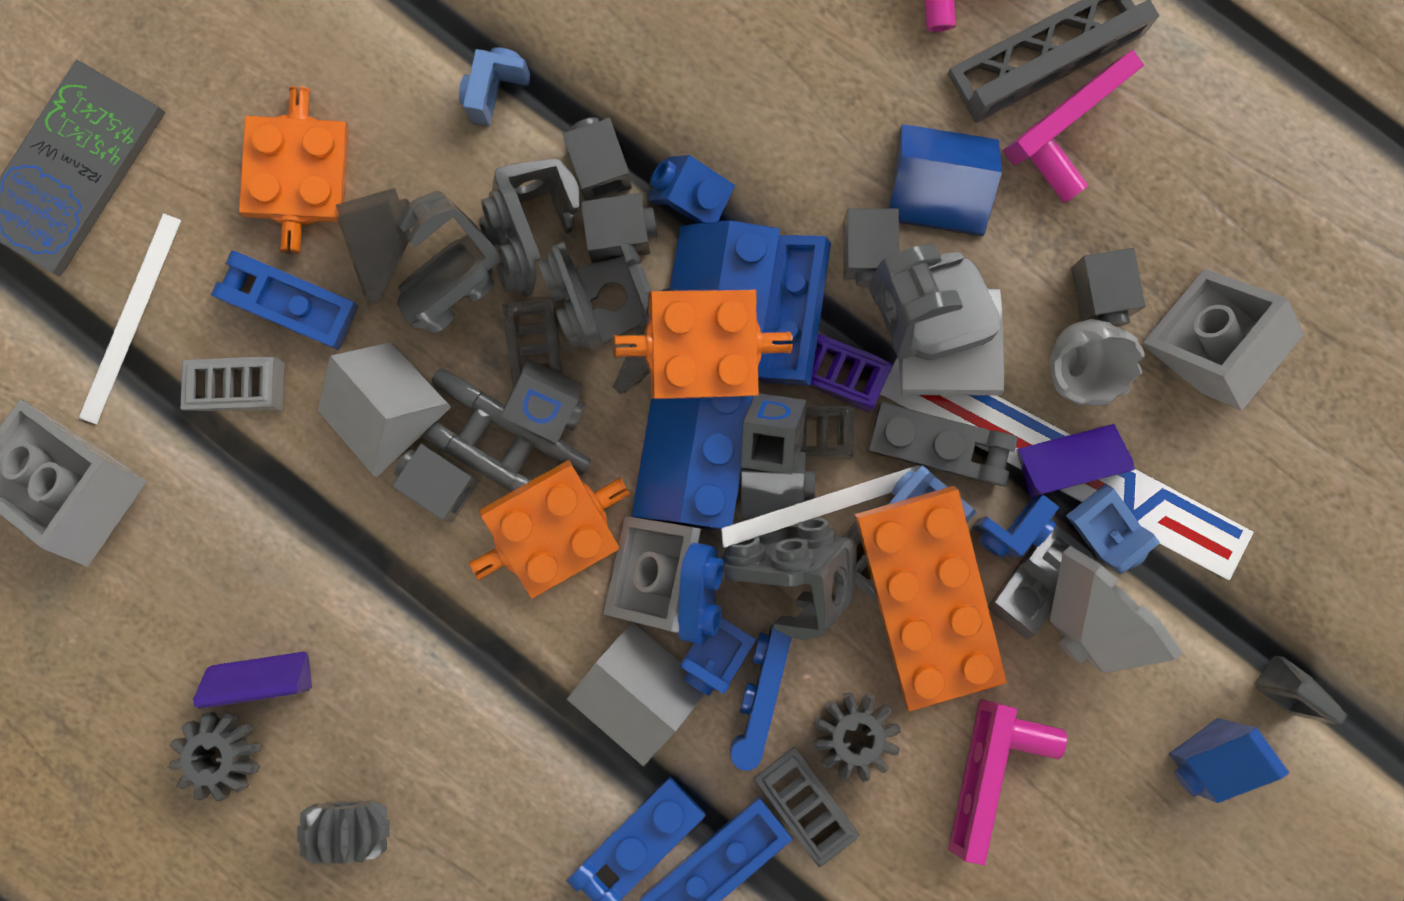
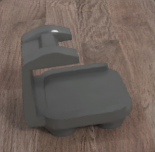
(506, 223)
(453, 273)
(580, 285)
(933, 303)
(795, 558)

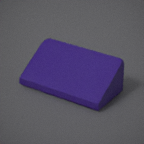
(1074, 460)
(254, 680)

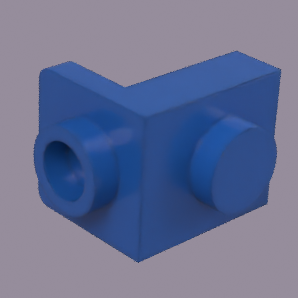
(690, 188)
(1030, 527)
(717, 659)

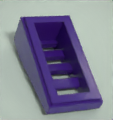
(879, 367)

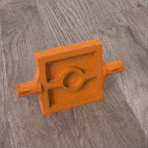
(293, 169)
(702, 343)
(549, 529)

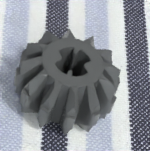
(862, 753)
(196, 754)
(343, 831)

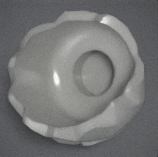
(1094, 362)

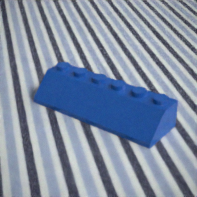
(696, 443)

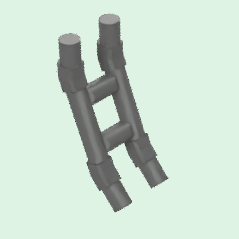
(487, 410)

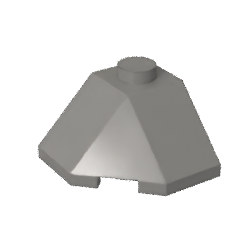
(1103, 621)

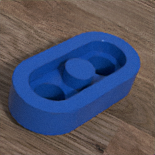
(699, 580)

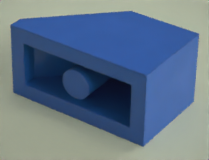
(1226, 761)

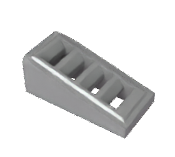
(270, 387)

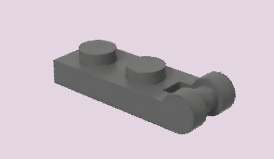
(940, 443)

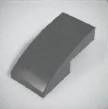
(1030, 589)

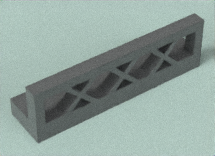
(1054, 60)

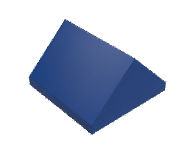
(945, 179)

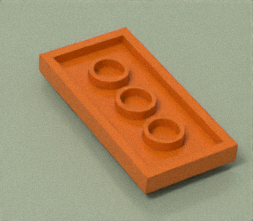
(931, 598)

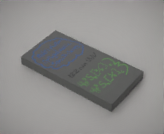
(71, 165)

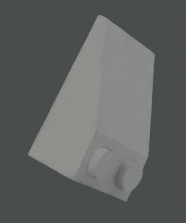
(60, 485)

